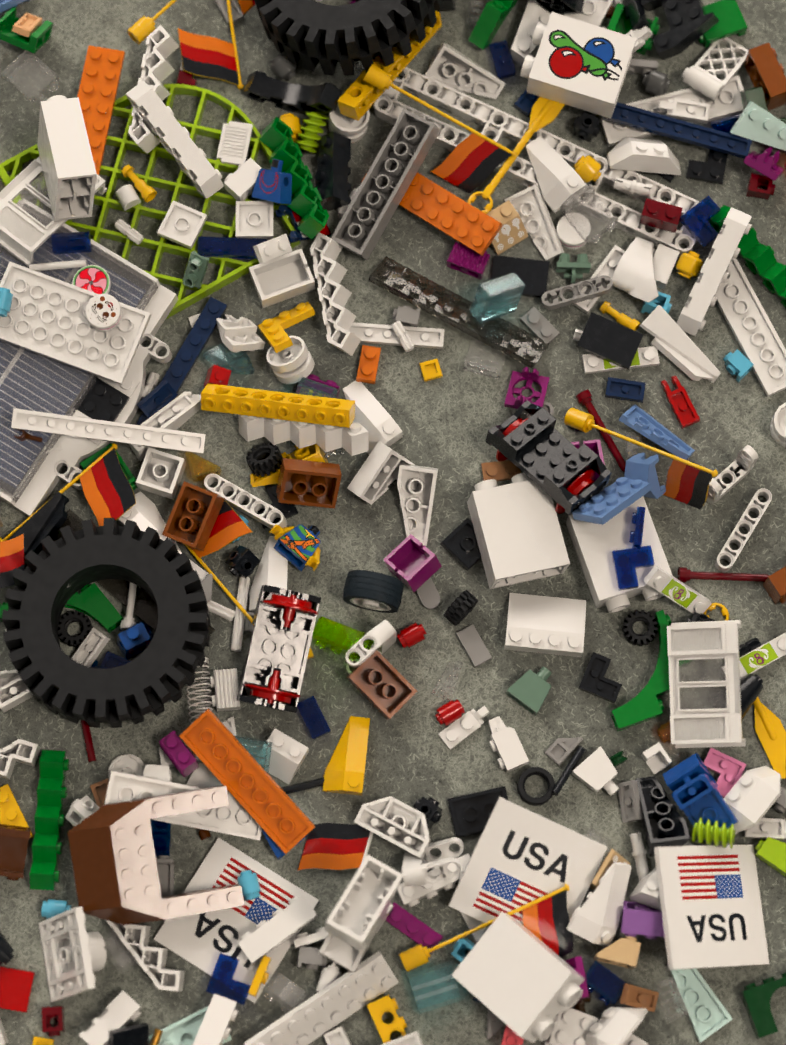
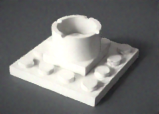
(71, 954)

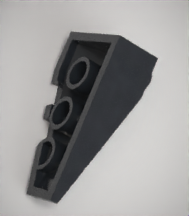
(660, 819)

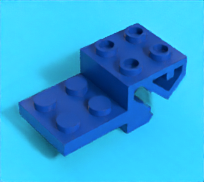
(697, 793)

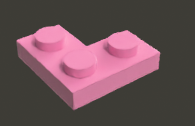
(727, 768)

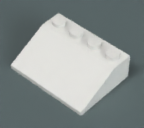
(545, 625)

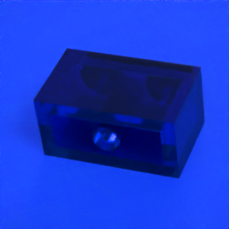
(604, 983)

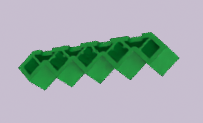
(305, 197)
(758, 258)
(48, 820)

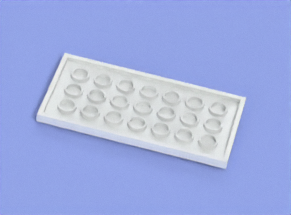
(52, 322)

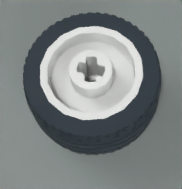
(373, 591)

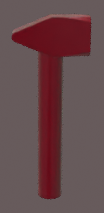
(88, 741)

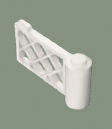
(706, 80)

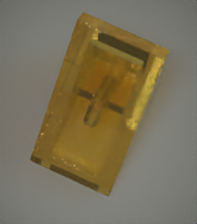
(200, 467)

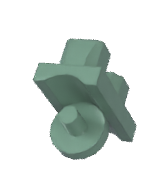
(195, 270)
(573, 270)

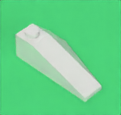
(462, 73)
(553, 174)
(372, 416)
(416, 495)
(145, 515)
(270, 572)
(648, 890)
(601, 912)

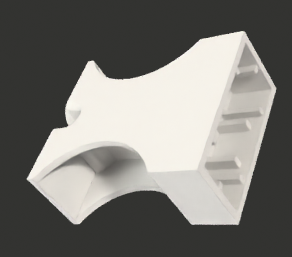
(360, 913)

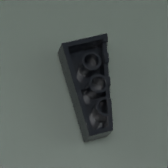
(333, 171)

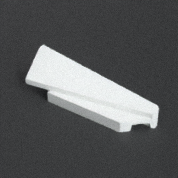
(678, 346)
(171, 417)

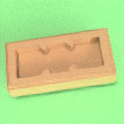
(27, 24)

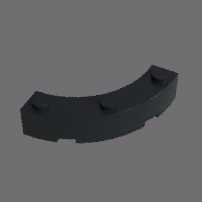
(292, 97)

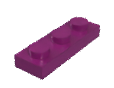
(413, 927)

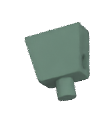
(531, 689)

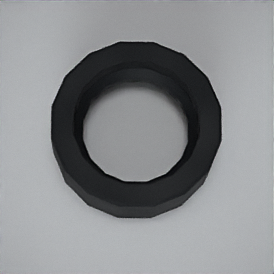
(521, 788)

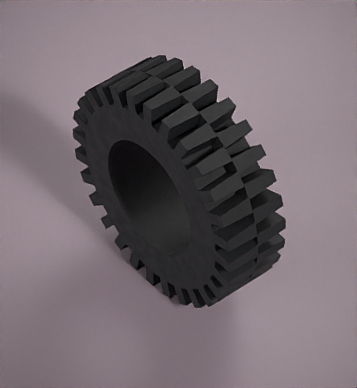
(345, 32)
(88, 557)

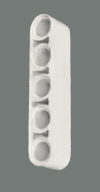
(240, 495)
(746, 522)

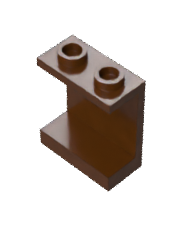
(13, 850)

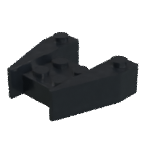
(686, 23)

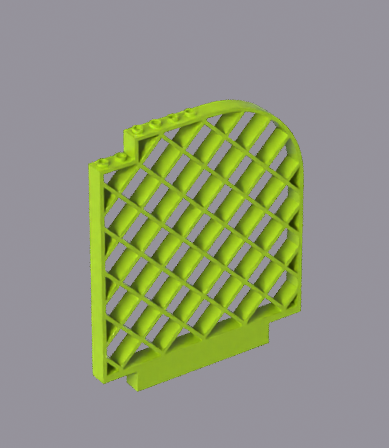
(241, 267)

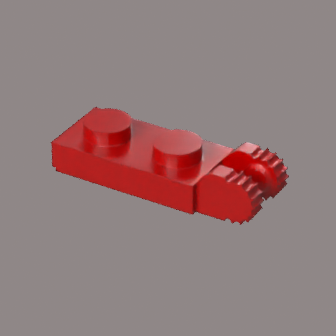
(680, 403)

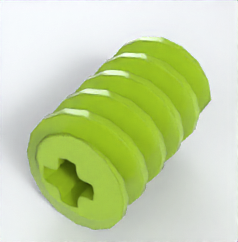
(311, 131)
(714, 832)

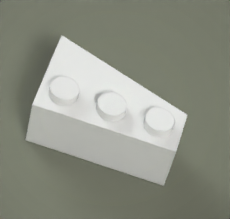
(116, 1016)

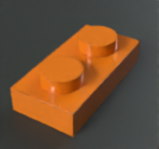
(368, 364)

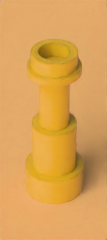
(147, 193)
(621, 318)

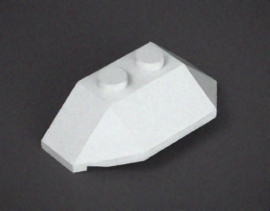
(643, 156)
(753, 796)
(396, 823)
(615, 1026)

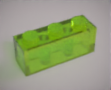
(338, 637)

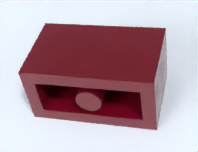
(660, 215)

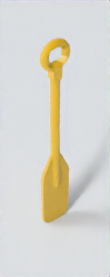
(542, 114)
(767, 724)

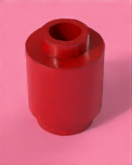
(411, 635)
(449, 712)

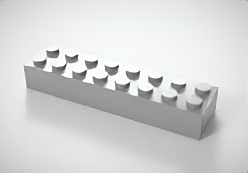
(385, 184)

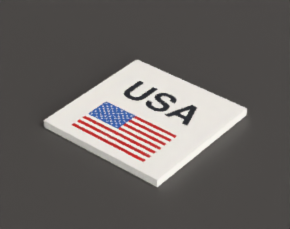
(523, 860)
(711, 906)
(206, 935)

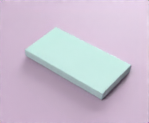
(184, 1031)

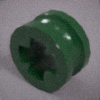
(618, 759)

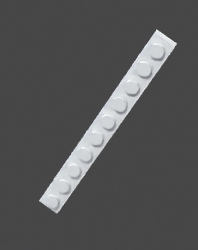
(108, 431)

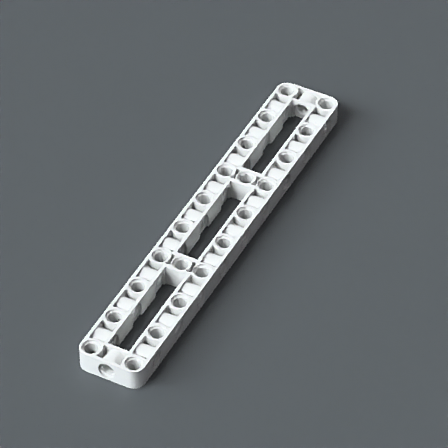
(515, 129)

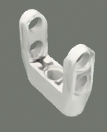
(717, 488)
(383, 638)
(415, 868)

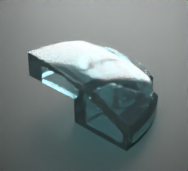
(223, 357)

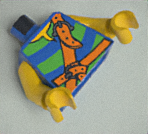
(298, 545)

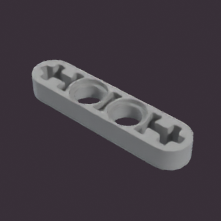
(578, 296)

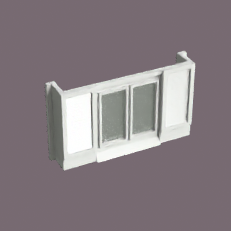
(27, 212)
(705, 684)

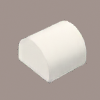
(127, 196)

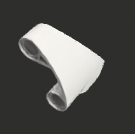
(636, 271)

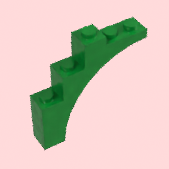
(490, 22)
(92, 603)
(645, 704)

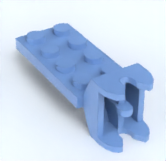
(638, 481)

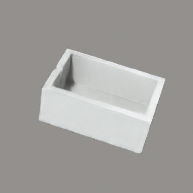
(282, 278)

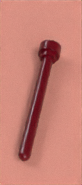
(585, 399)
(686, 575)

